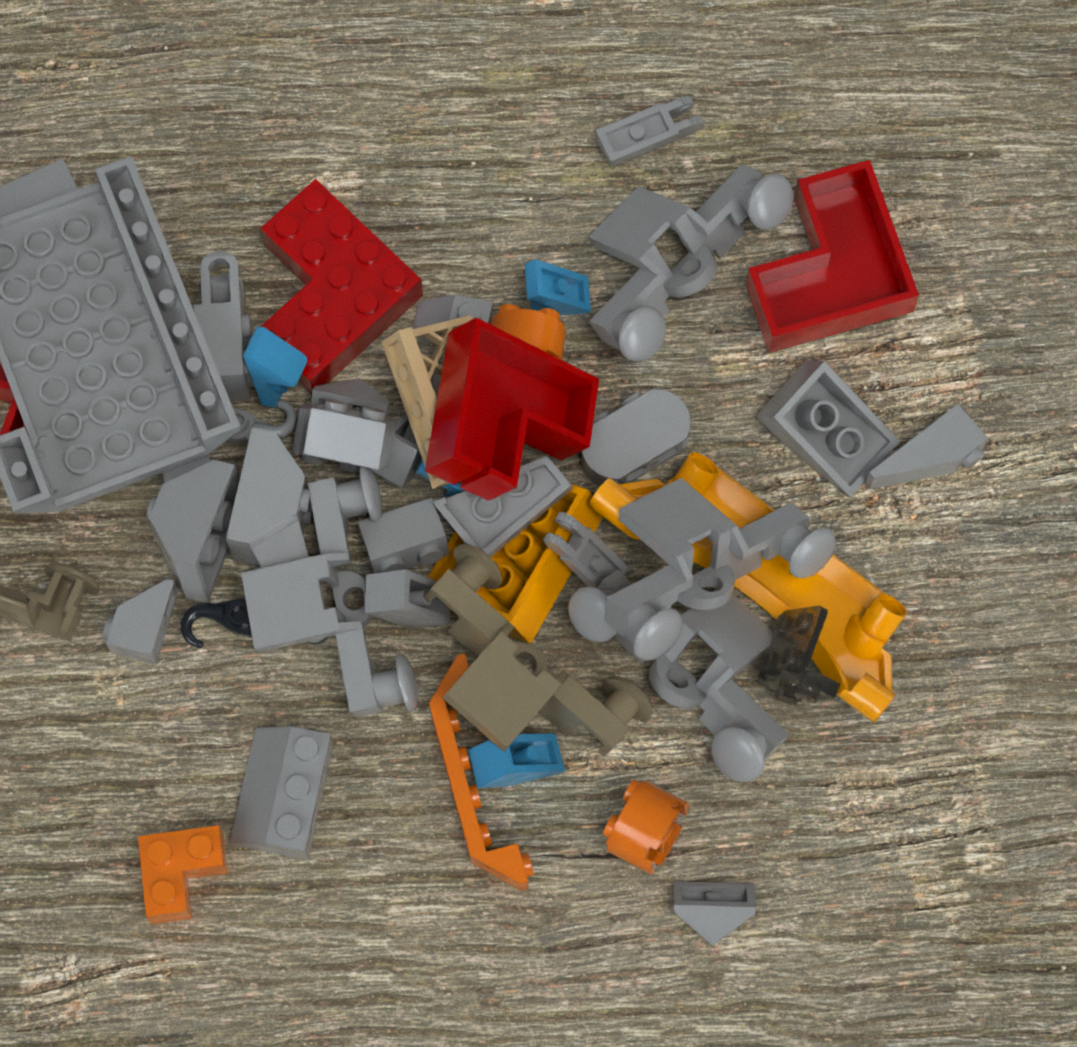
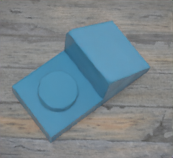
(556, 288)
(272, 365)

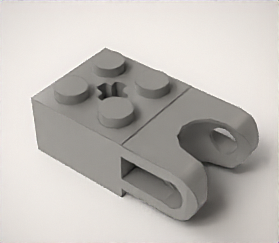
(226, 323)

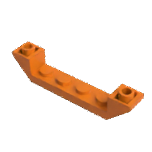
(503, 862)

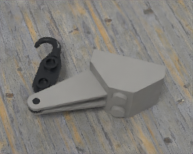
(263, 526)

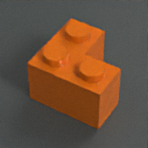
(170, 861)

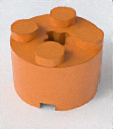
(535, 327)
(645, 825)

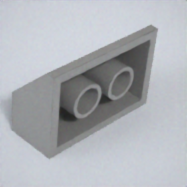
(282, 791)

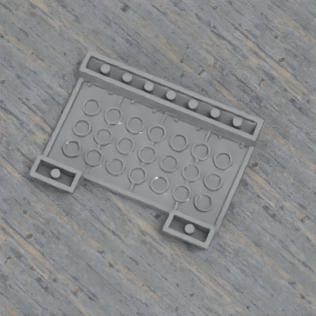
(100, 349)

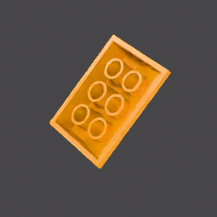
(528, 567)

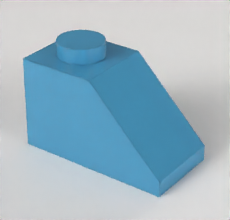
(524, 760)

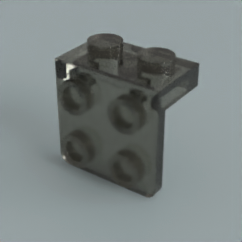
(787, 660)

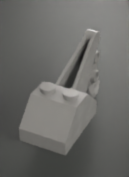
(196, 509)

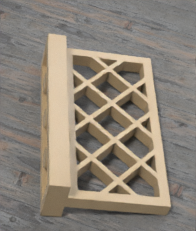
(413, 379)

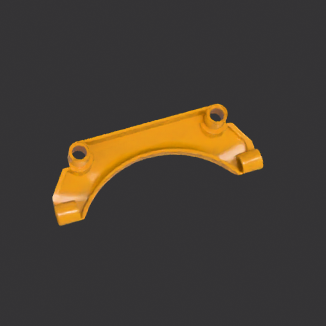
(858, 614)

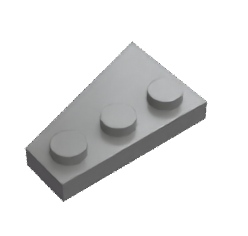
(500, 520)

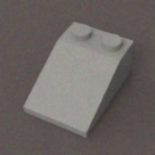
(828, 426)

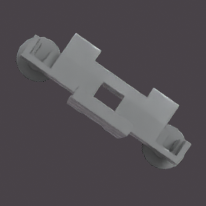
(636, 312)
(669, 524)
(289, 606)
(741, 728)

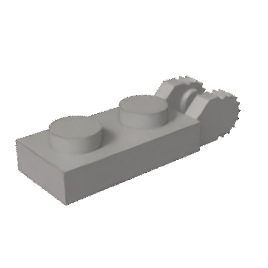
(646, 130)
(584, 552)

